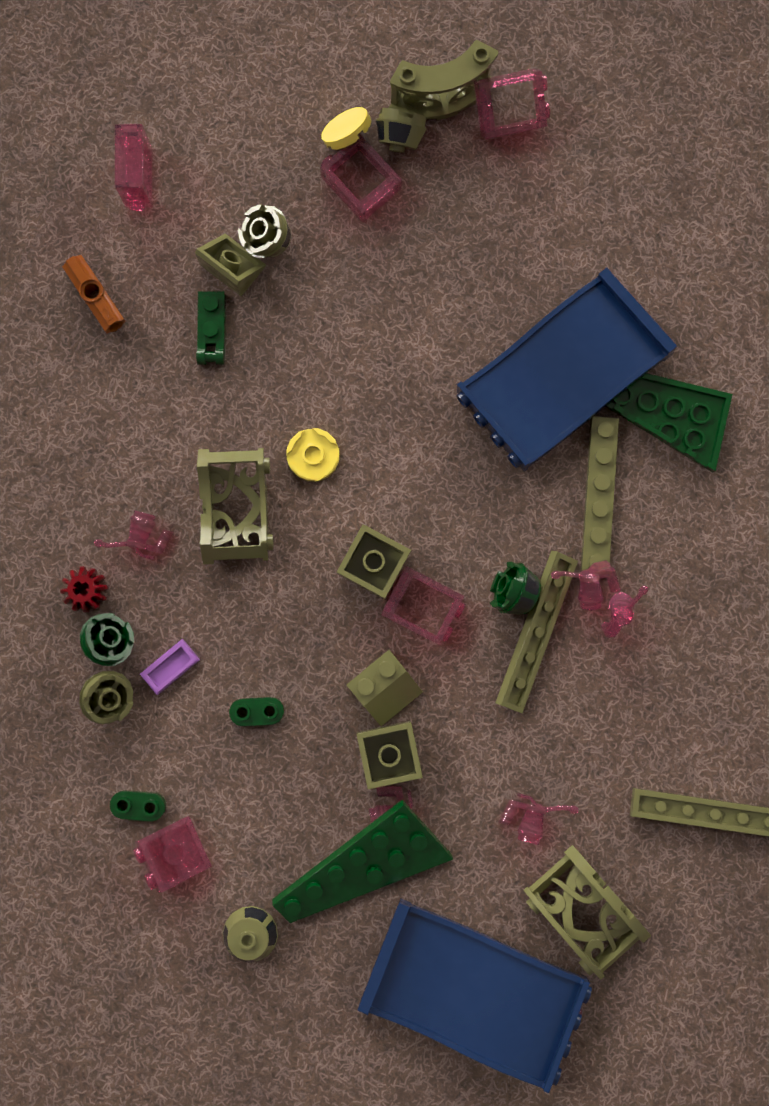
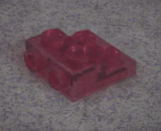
(171, 855)

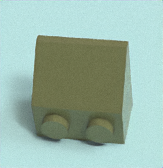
(384, 688)

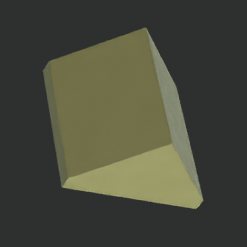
(230, 263)

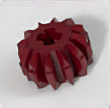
(73, 590)

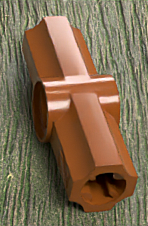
(85, 283)

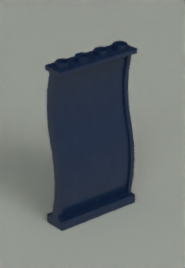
(565, 370)
(476, 995)

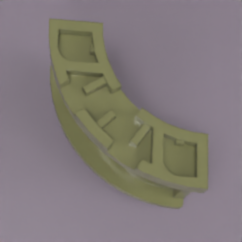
(442, 88)
(210, 476)
(625, 927)

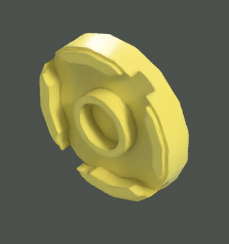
(345, 128)
(318, 460)

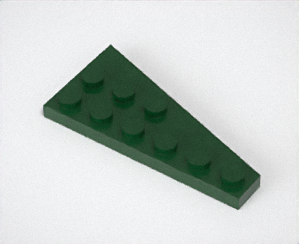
(375, 857)

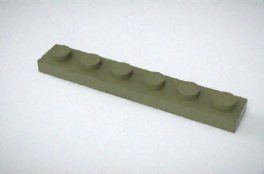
(599, 491)
(536, 634)
(700, 811)

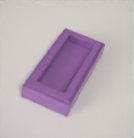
(170, 667)

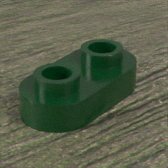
(256, 711)
(137, 805)

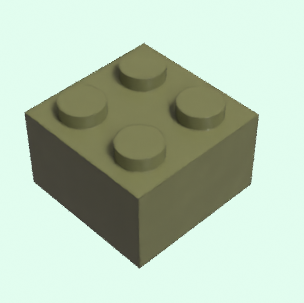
(373, 561)
(389, 755)

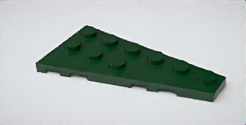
(678, 414)

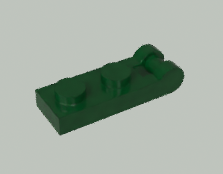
(211, 327)

